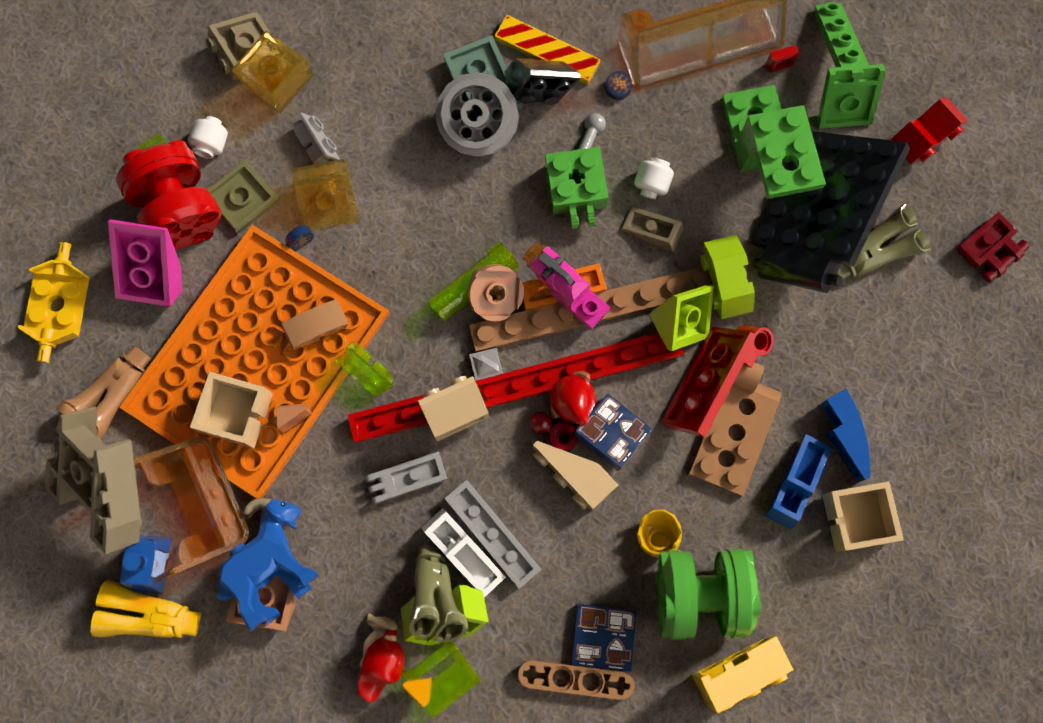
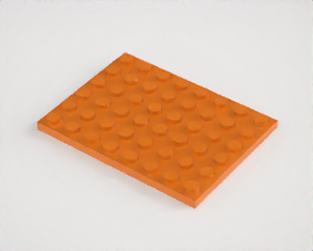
(240, 335)

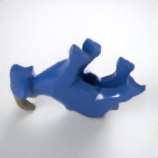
(261, 560)

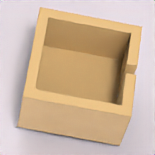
(231, 409)
(863, 516)

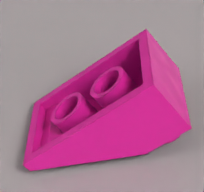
(144, 263)

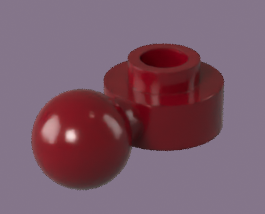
(541, 423)

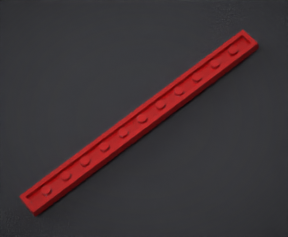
(520, 384)

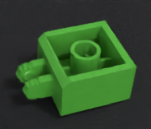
(569, 197)

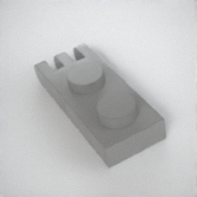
(407, 477)

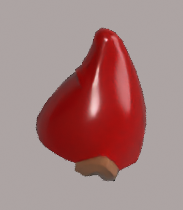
(573, 398)

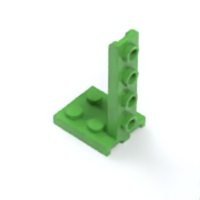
(854, 85)

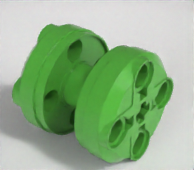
(729, 593)

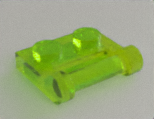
(449, 684)

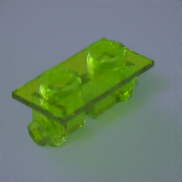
(373, 377)

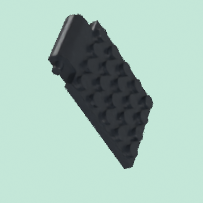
(822, 228)

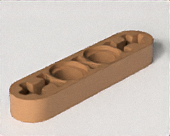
(575, 683)

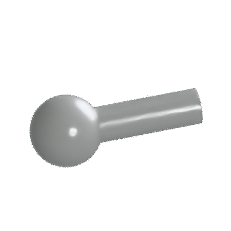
(594, 124)

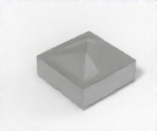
(486, 364)

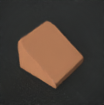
(291, 415)

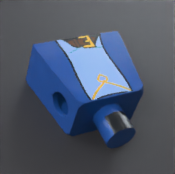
(144, 562)

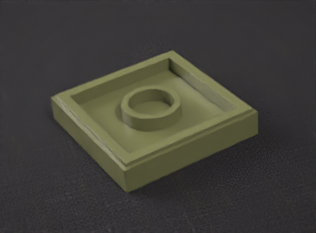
(243, 196)

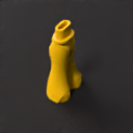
(160, 617)

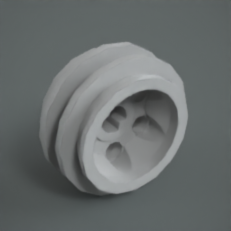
(452, 129)

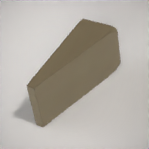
(654, 228)

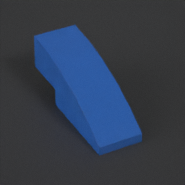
(849, 434)
(798, 482)

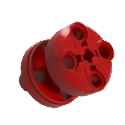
(164, 185)

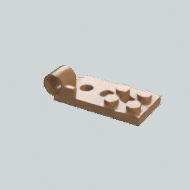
(754, 426)

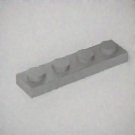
(493, 534)

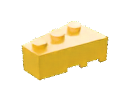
(743, 674)

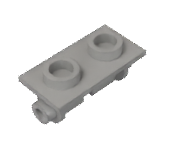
(310, 130)

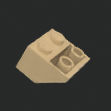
(453, 407)

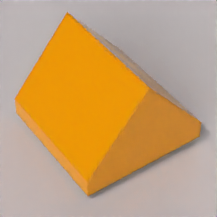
(419, 690)

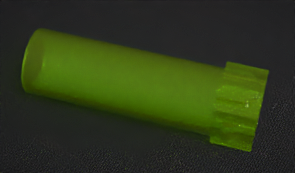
(454, 295)

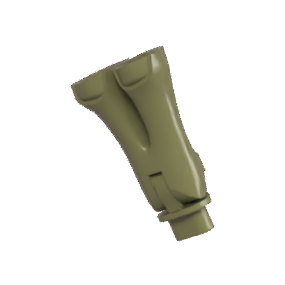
(873, 256)
(434, 603)

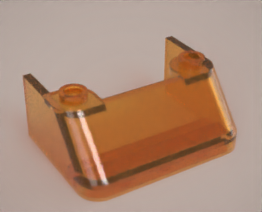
(203, 497)

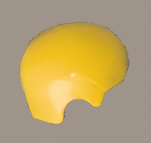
(659, 532)

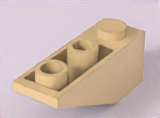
(581, 475)

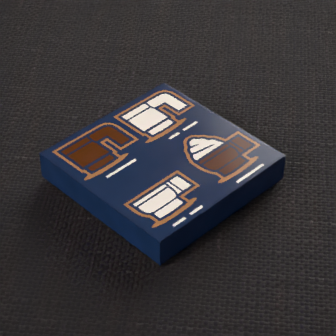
(613, 432)
(604, 637)

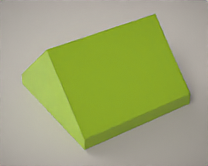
(684, 317)

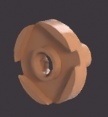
(505, 303)

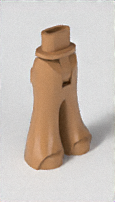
(109, 389)

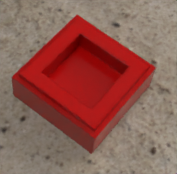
(782, 58)

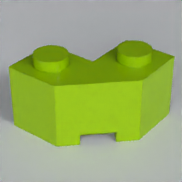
(725, 263)
(468, 602)

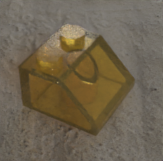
(273, 72)
(326, 194)

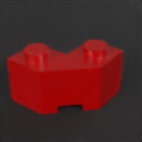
(931, 130)

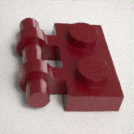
(987, 240)

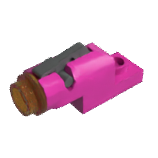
(566, 285)

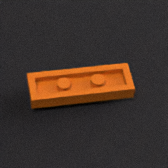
(538, 294)

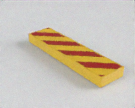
(545, 47)

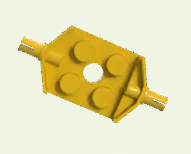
(53, 281)

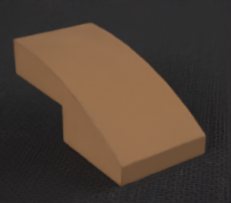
(314, 323)

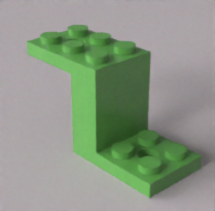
(773, 139)

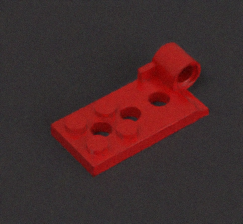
(739, 348)

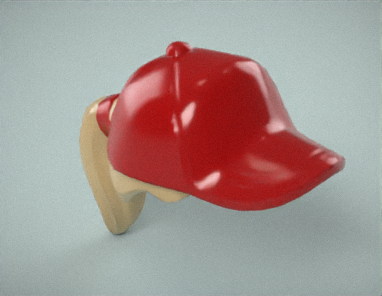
(382, 658)

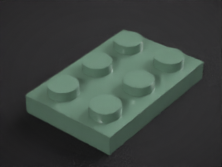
(479, 57)

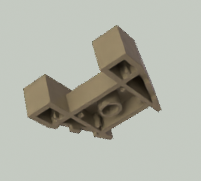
(97, 477)

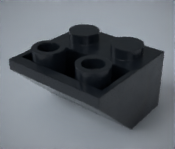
(540, 80)

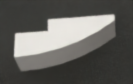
(463, 552)

